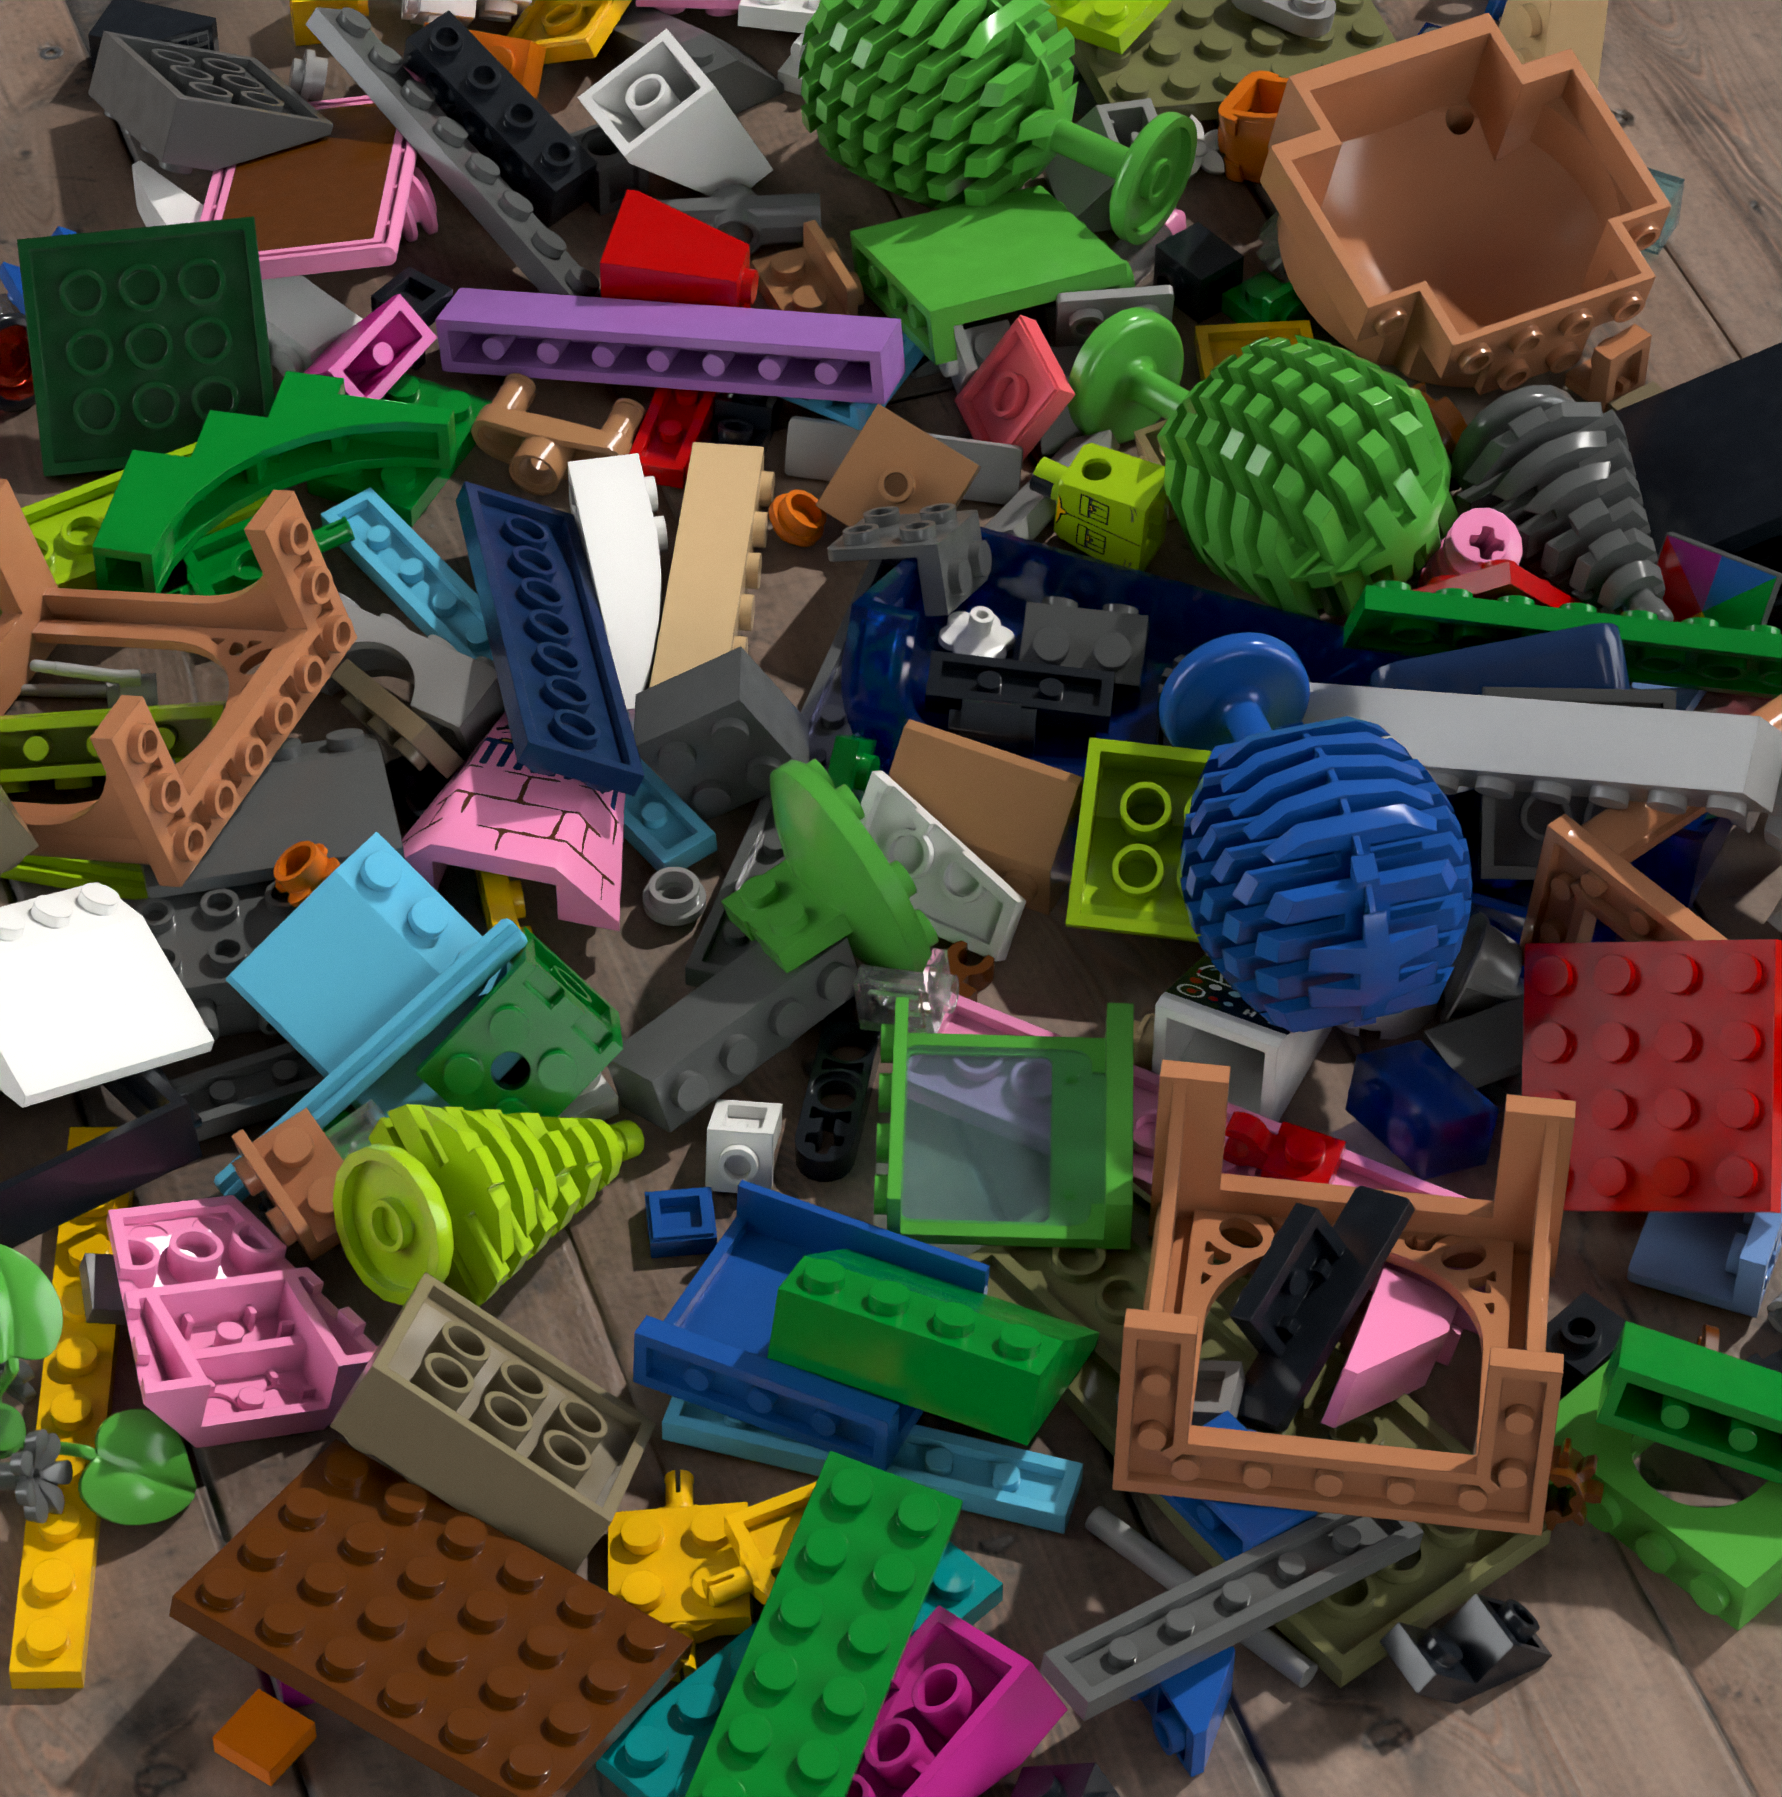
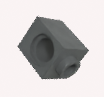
(612, 173)

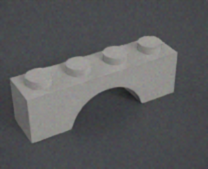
(451, 689)

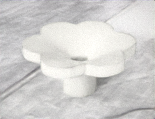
(976, 634)

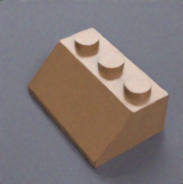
(999, 805)

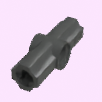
(754, 217)

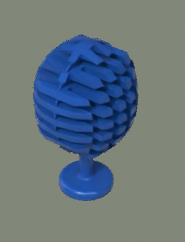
(1313, 848)

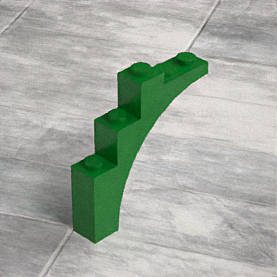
(239, 458)

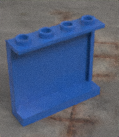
(721, 1328)

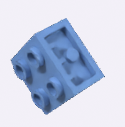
(1709, 1257)

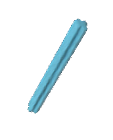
(399, 1035)

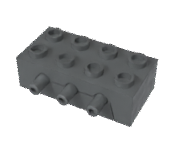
(208, 938)

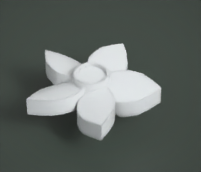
(1206, 151)

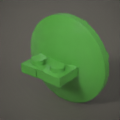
(829, 883)

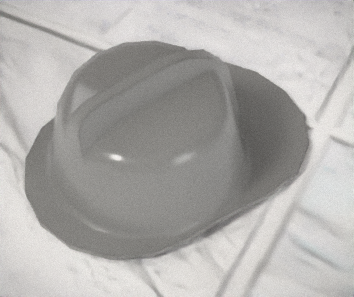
(1483, 971)

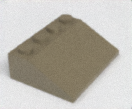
(495, 1425)

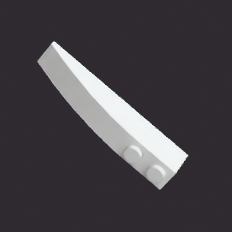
(298, 313)
(622, 553)

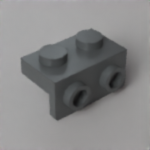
(1087, 638)

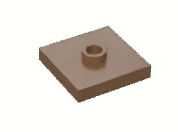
(897, 468)

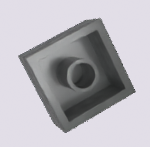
(719, 733)

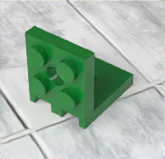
(542, 1015)

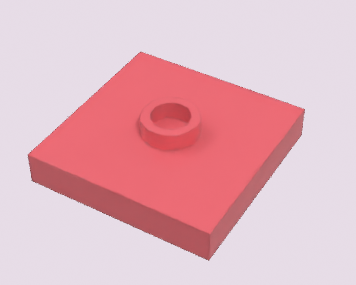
(1016, 389)

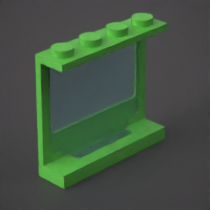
(1007, 1136)

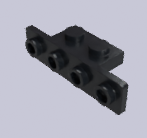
(1308, 1296)

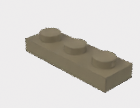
(394, 721)

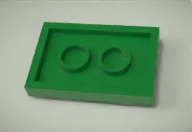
(405, 487)

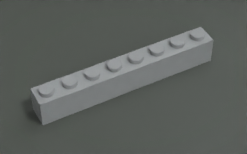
(1573, 748)

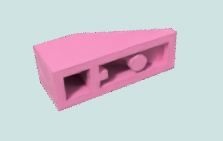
(1394, 1346)

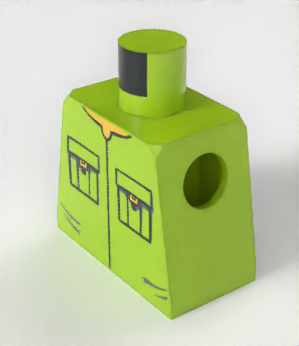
(1107, 504)

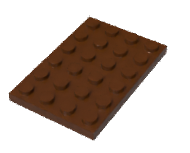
(431, 1629)

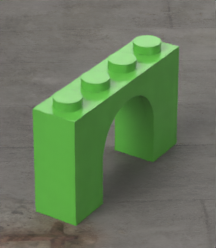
(1716, 1554)

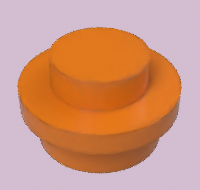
(797, 518)

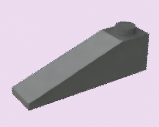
(733, 72)

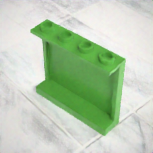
(980, 264)

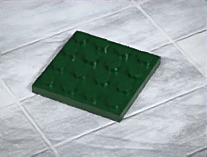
(142, 338)

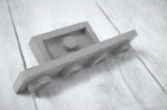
(820, 445)

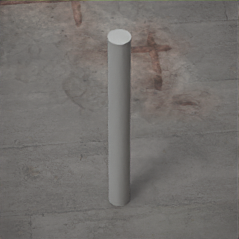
(1171, 1574)

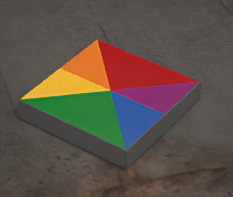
(1715, 584)

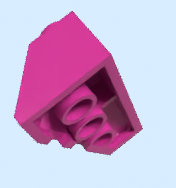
(955, 1715)

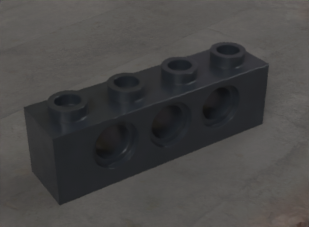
(501, 118)

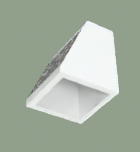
(1212, 1024)

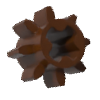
(1571, 1468)

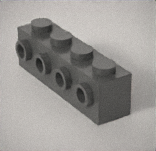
(727, 1032)

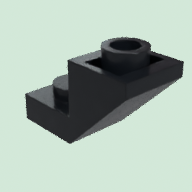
(1472, 1653)

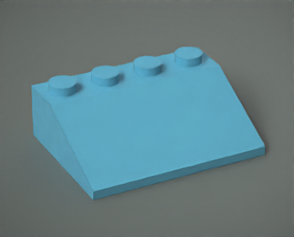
(354, 961)

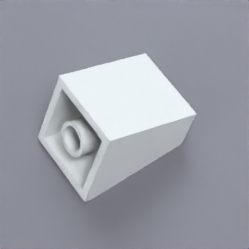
(674, 120)

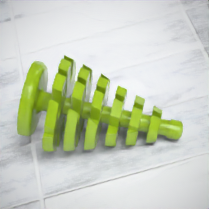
(468, 1193)

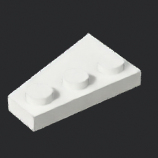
(952, 883)

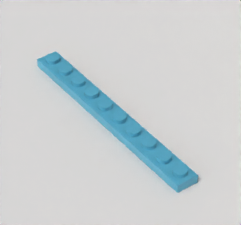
(446, 606)

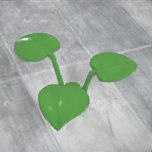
(138, 1460)

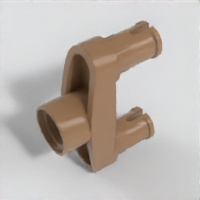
(543, 445)

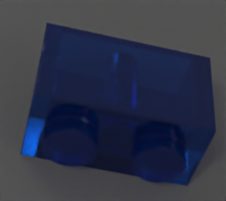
(1421, 1109)

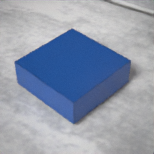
(680, 1222)

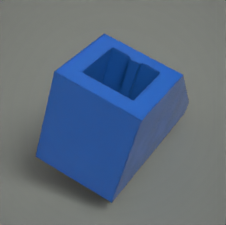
(1190, 1709)

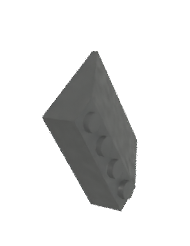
(199, 103)
(308, 792)

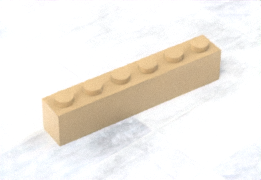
(714, 558)

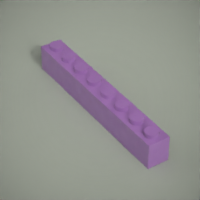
(672, 345)

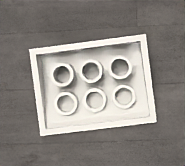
(86, 996)

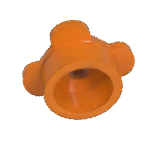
(303, 870)

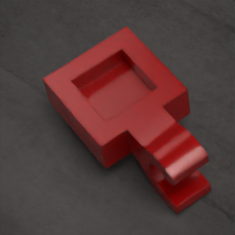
(1289, 1155)

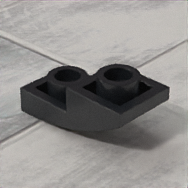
(744, 419)

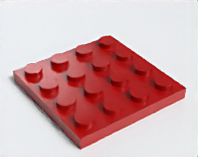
(1667, 1070)

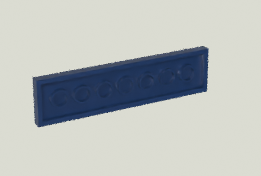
(548, 641)

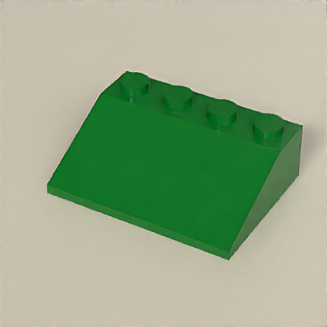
(926, 1342)

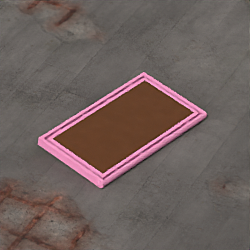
(325, 200)

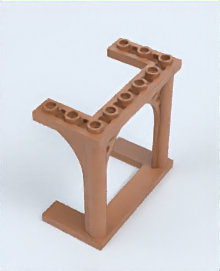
(149, 805)
(1501, 1243)

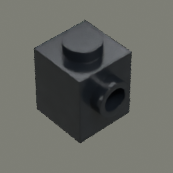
(1198, 270)
(1586, 1337)

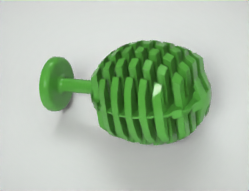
(972, 105)
(1282, 465)

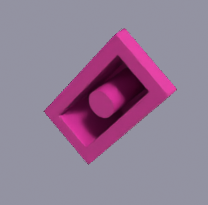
(376, 350)

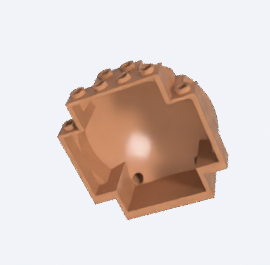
(1460, 207)

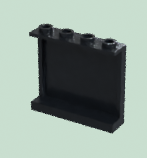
(1713, 454)

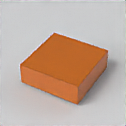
(264, 1737)

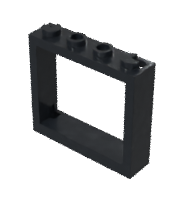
(106, 1166)

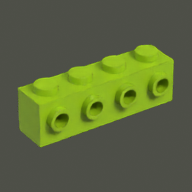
(61, 748)

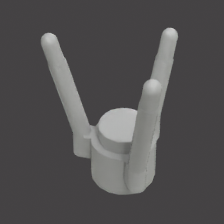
(118, 682)

